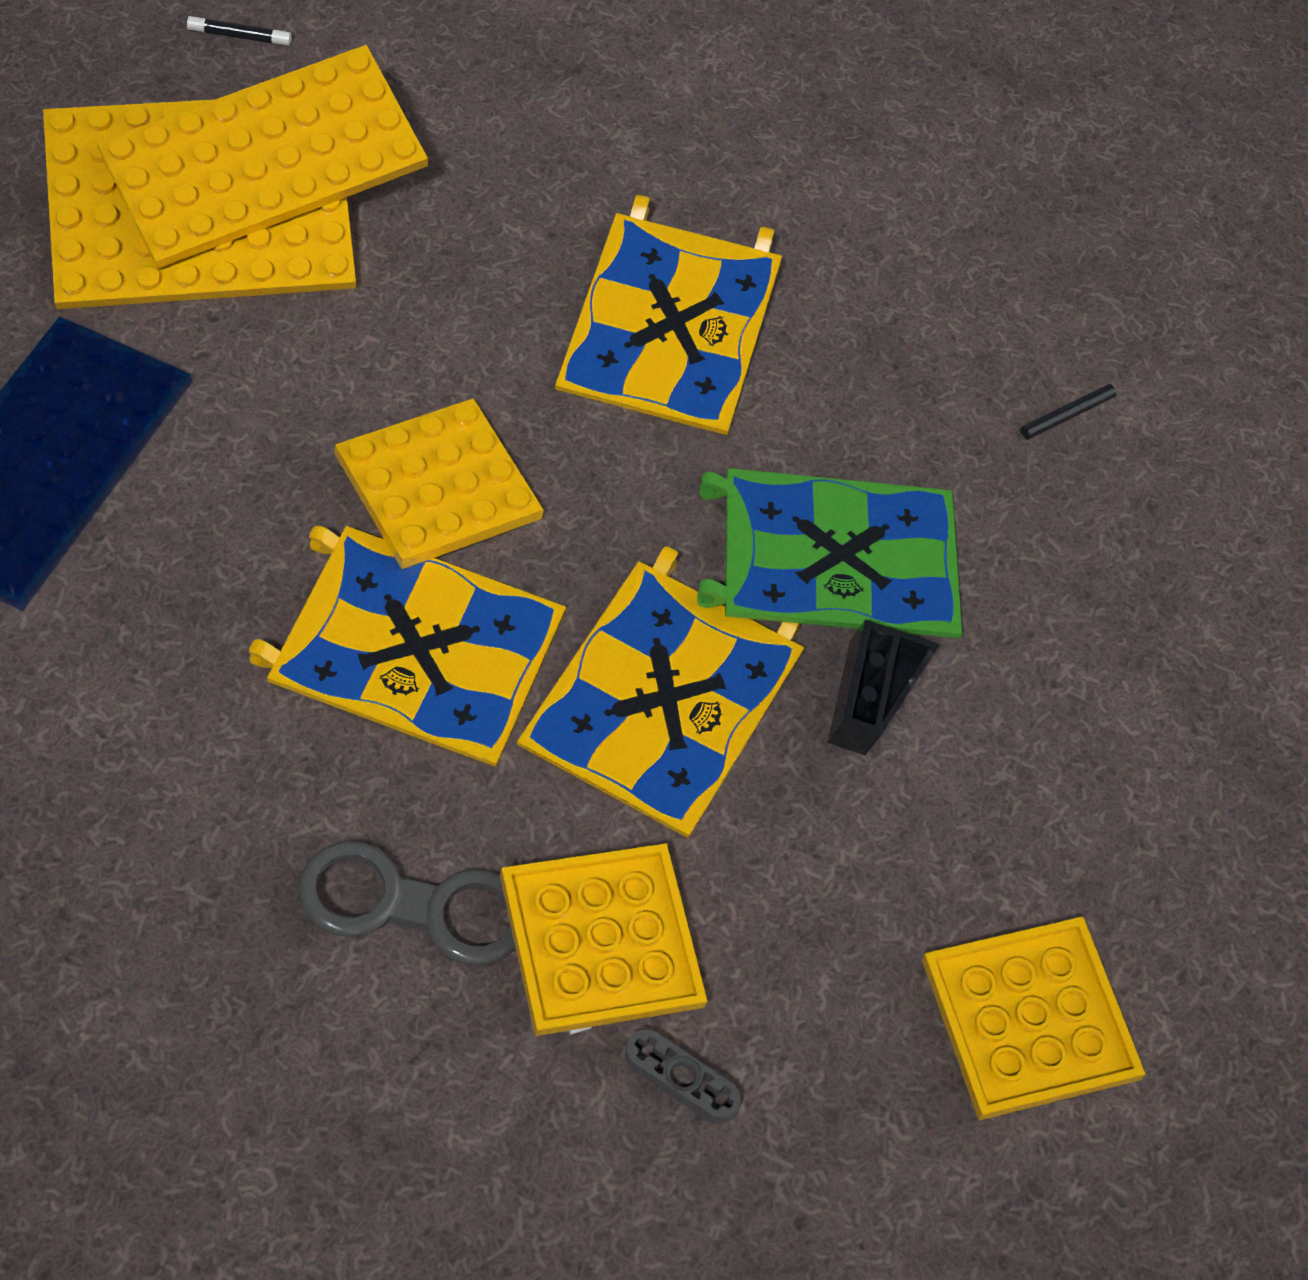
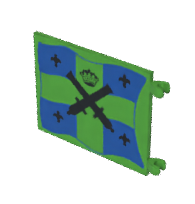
(836, 553)

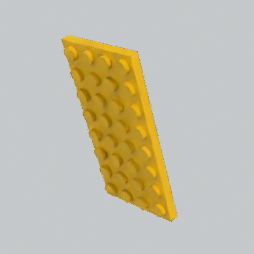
(261, 155)

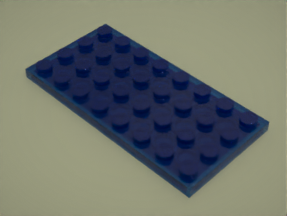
(66, 439)

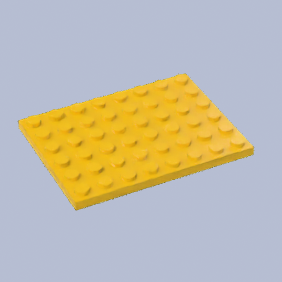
(105, 260)

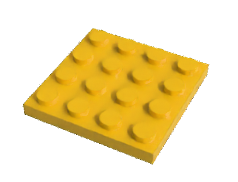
(438, 483)
(602, 939)
(1032, 1018)

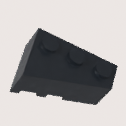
(874, 683)

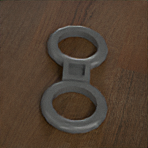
(403, 902)

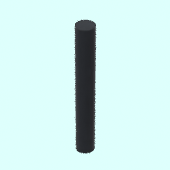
(1068, 411)

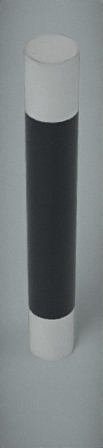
(239, 31)

